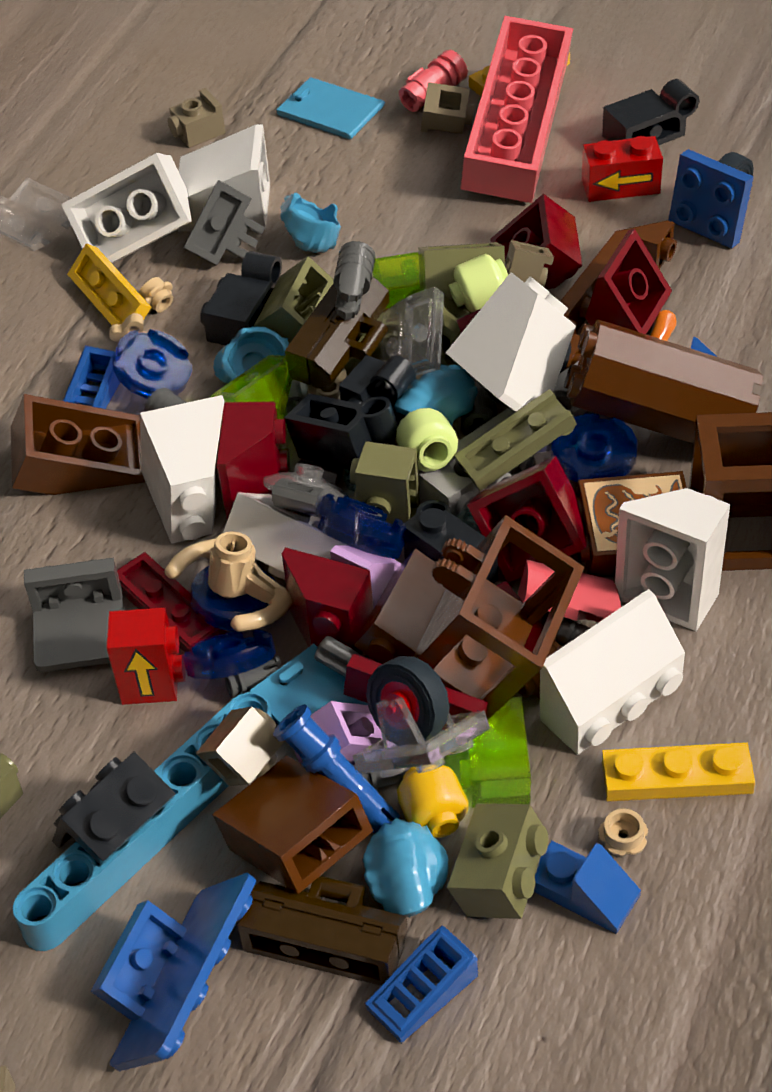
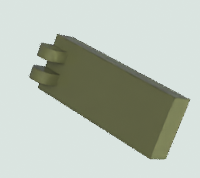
(515, 439)

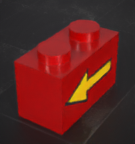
(622, 168)
(144, 655)

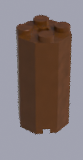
(655, 381)

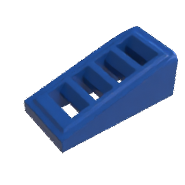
(92, 360)
(426, 956)

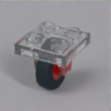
(414, 720)

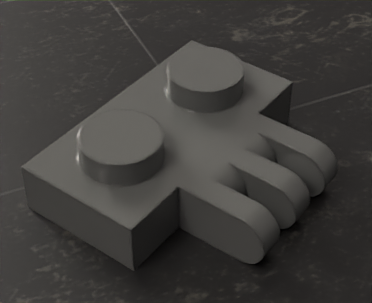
(222, 225)

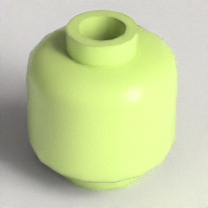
(477, 281)
(430, 435)

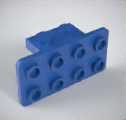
(163, 969)

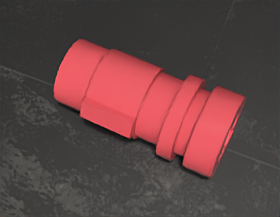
(445, 69)

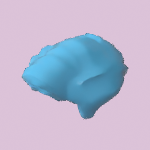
(310, 226)
(246, 350)
(445, 390)
(404, 867)

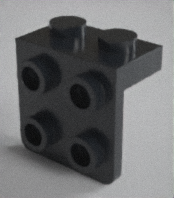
(114, 808)

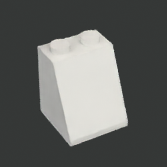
(234, 160)
(516, 342)
(181, 465)

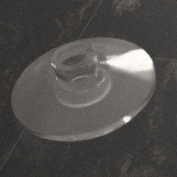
(307, 475)

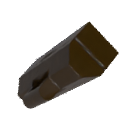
(329, 342)
(324, 934)

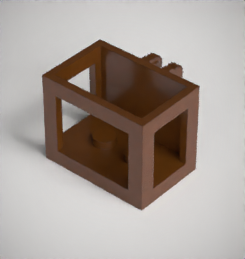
(736, 467)
(481, 629)

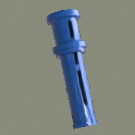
(323, 755)

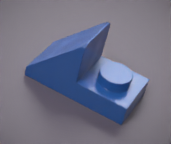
(587, 885)

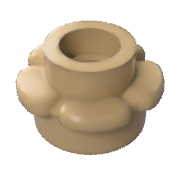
(157, 294)
(625, 822)

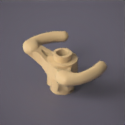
(235, 574)

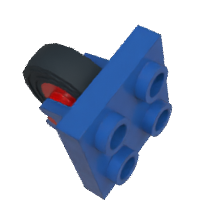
(712, 195)

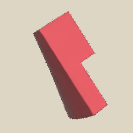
(592, 599)

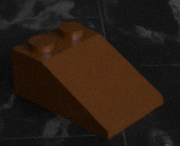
(73, 447)

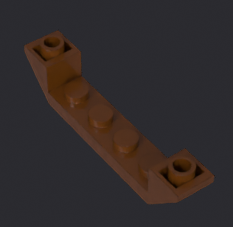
(659, 243)

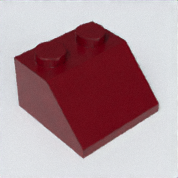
(546, 226)
(629, 288)
(250, 449)
(540, 502)
(327, 597)

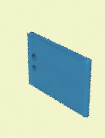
(330, 108)
(313, 687)

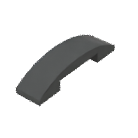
(300, 496)

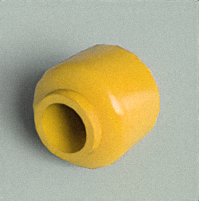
(433, 800)

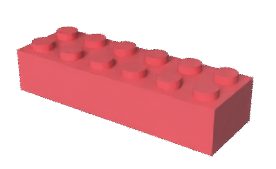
(516, 109)

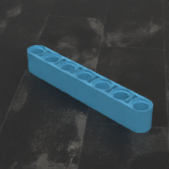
(72, 905)

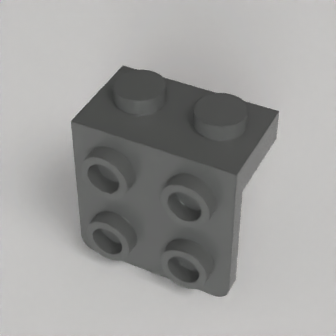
(72, 612)

